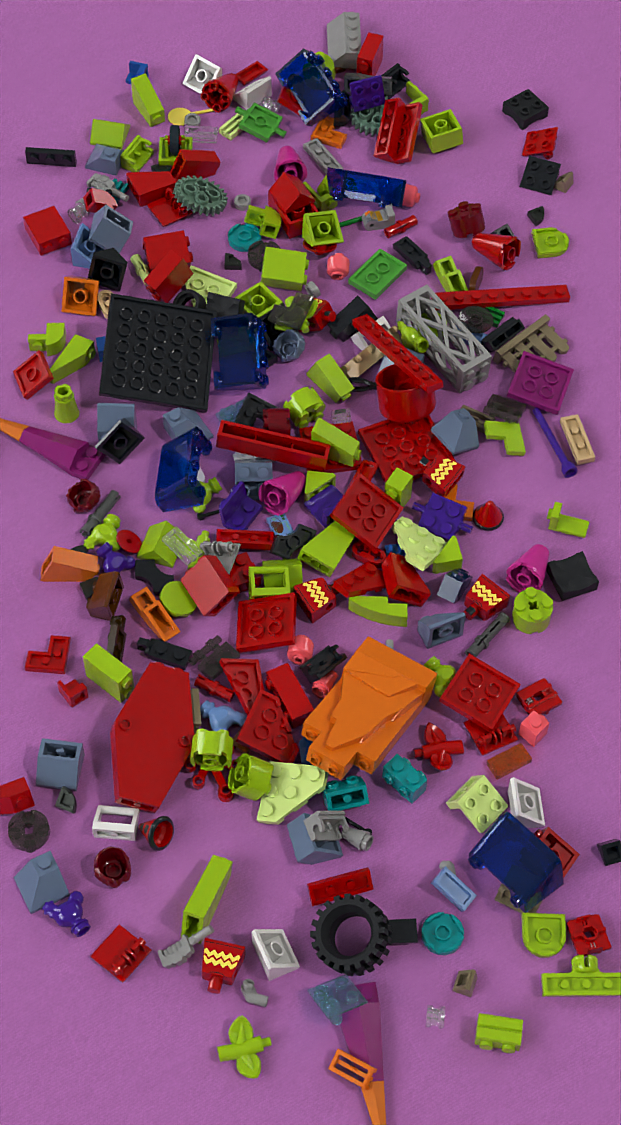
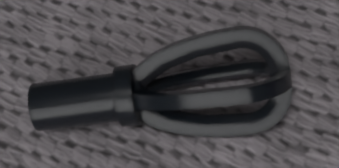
(371, 385)

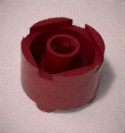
(466, 219)
(277, 420)

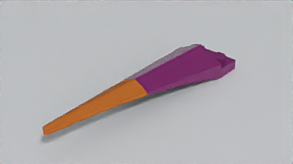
(68, 453)
(364, 1041)

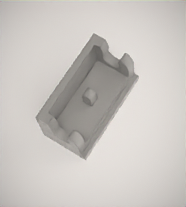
(325, 825)

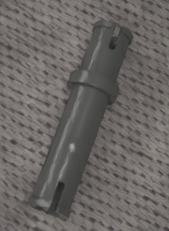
(97, 517)
(487, 635)

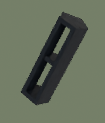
(342, 116)
(502, 334)

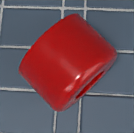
(401, 397)

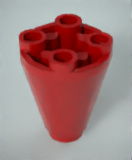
(220, 92)

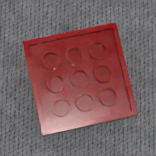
(402, 445)

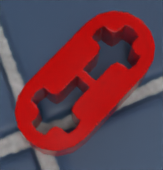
(368, 554)

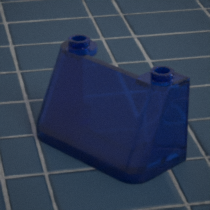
(518, 861)

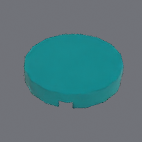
(243, 236)
(442, 933)

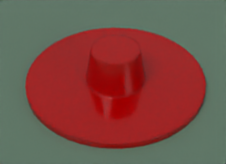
(128, 541)

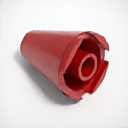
(498, 248)

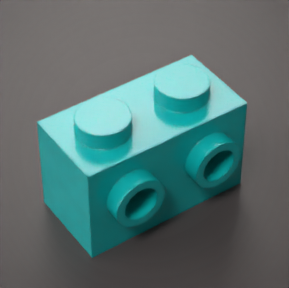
(404, 778)
(345, 794)

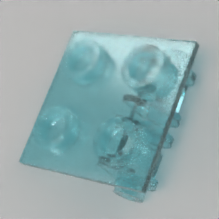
(337, 998)

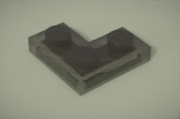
(293, 315)

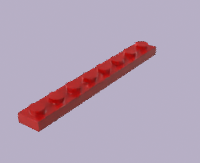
(505, 297)
(397, 353)

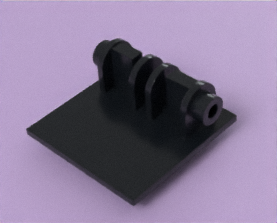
(540, 175)

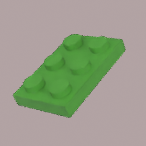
(377, 274)

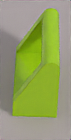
(271, 591)

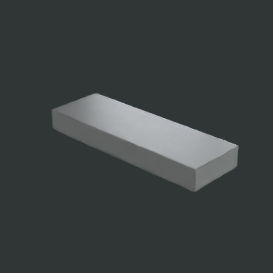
(321, 155)

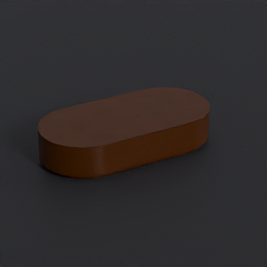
(476, 278)

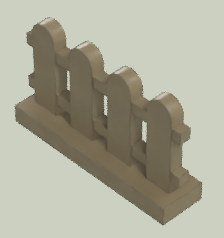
(530, 336)

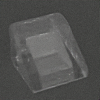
(340, 416)

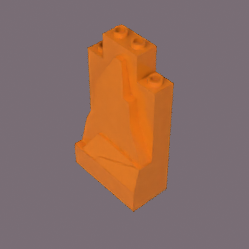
(367, 709)

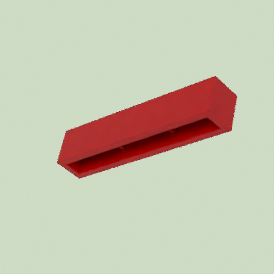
(272, 445)

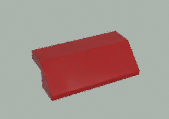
(398, 131)

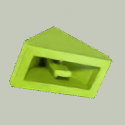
(317, 482)
(449, 558)

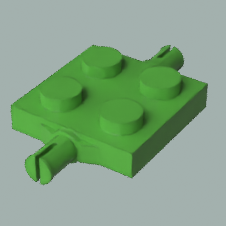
(260, 122)

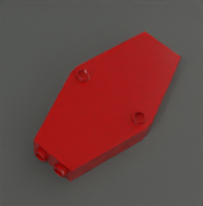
(152, 737)

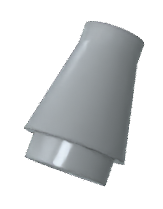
(360, 839)

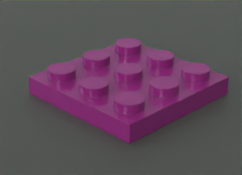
(540, 382)

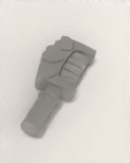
(103, 182)
(179, 952)

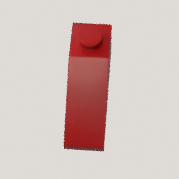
(15, 797)

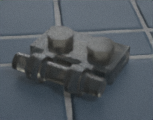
(504, 408)
(210, 665)

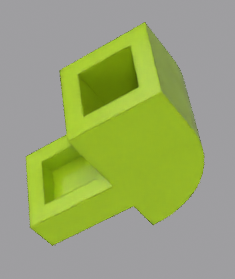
(267, 219)
(51, 342)

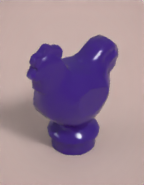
(114, 560)
(69, 914)

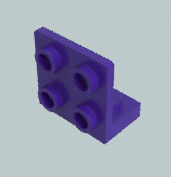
(367, 93)
(323, 504)
(238, 509)

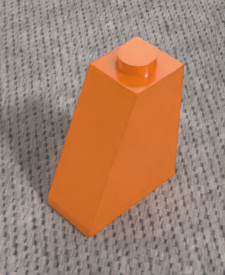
(68, 566)

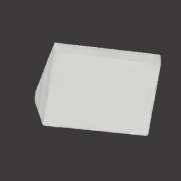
(200, 73)
(254, 92)
(526, 803)
(274, 952)

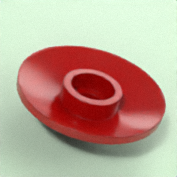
(320, 250)

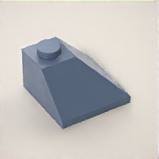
(105, 159)
(181, 420)
(457, 431)
(441, 628)
(41, 882)

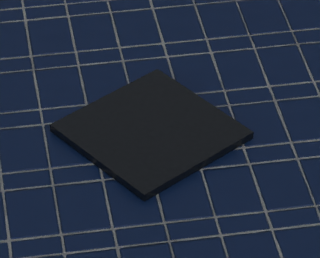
(157, 353)

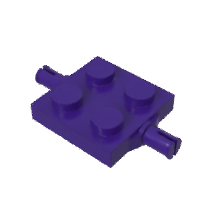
(442, 517)

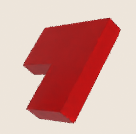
(52, 661)

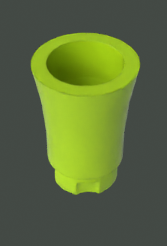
(65, 404)

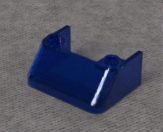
(365, 187)

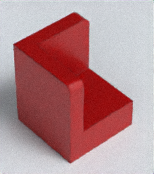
(73, 692)

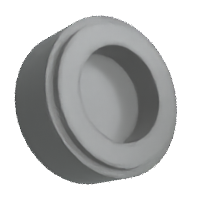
(192, 119)
(242, 202)
(312, 289)

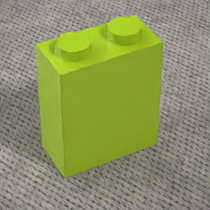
(284, 268)
(108, 673)

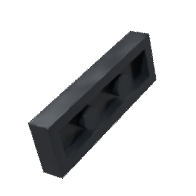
(48, 156)

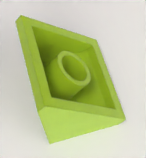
(109, 133)
(321, 228)
(155, 548)
(276, 580)

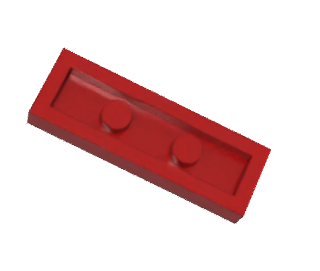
(248, 539)
(347, 883)

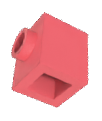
(534, 728)

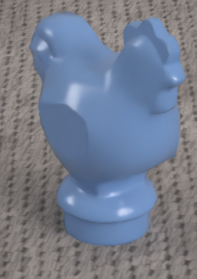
(222, 716)

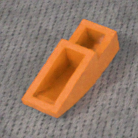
(154, 614)

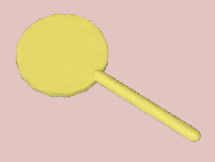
(177, 115)

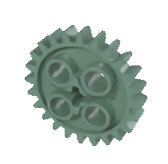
(368, 119)
(200, 195)

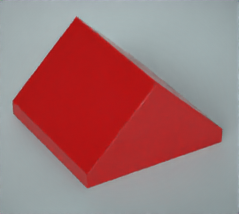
(290, 193)

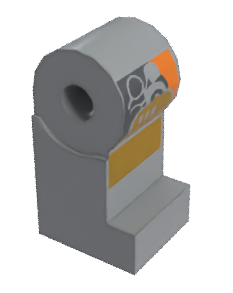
(378, 219)

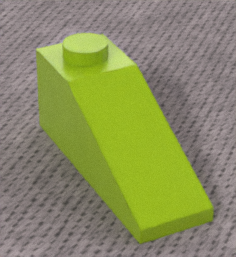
(73, 357)

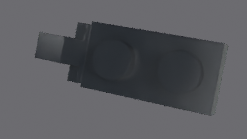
(413, 254)
(165, 652)

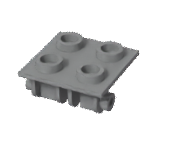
(224, 551)

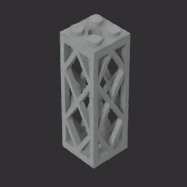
(475, 367)

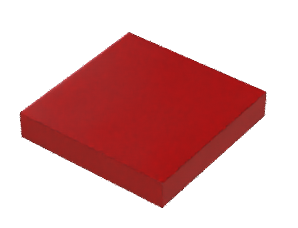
(33, 374)

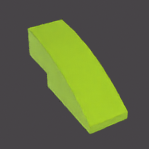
(449, 275)
(379, 610)

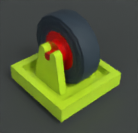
(171, 144)

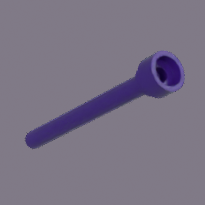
(568, 468)

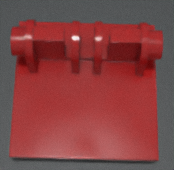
(541, 142)
(167, 209)
(487, 741)
(121, 953)

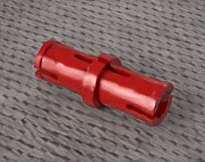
(408, 223)
(214, 688)

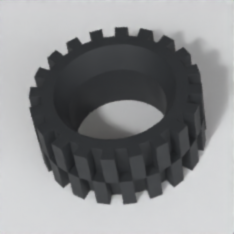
(330, 921)

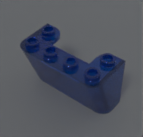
(312, 86)
(240, 352)
(178, 471)

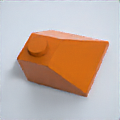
(80, 295)

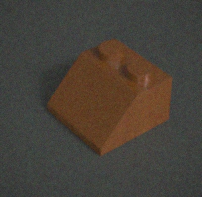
(105, 596)

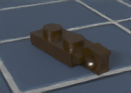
(117, 637)

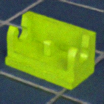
(136, 154)

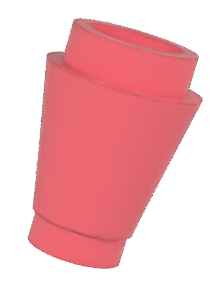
(324, 685)

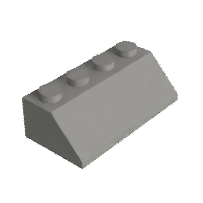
(344, 40)

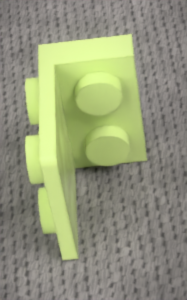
(478, 802)

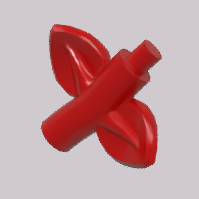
(438, 749)

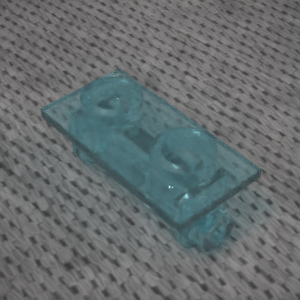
(230, 412)

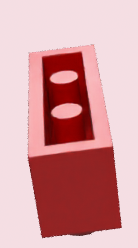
(290, 693)

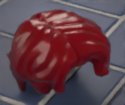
(83, 496)
(112, 866)

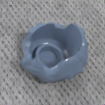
(289, 345)

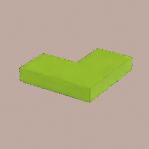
(509, 433)

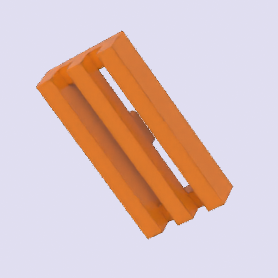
(368, 1077)

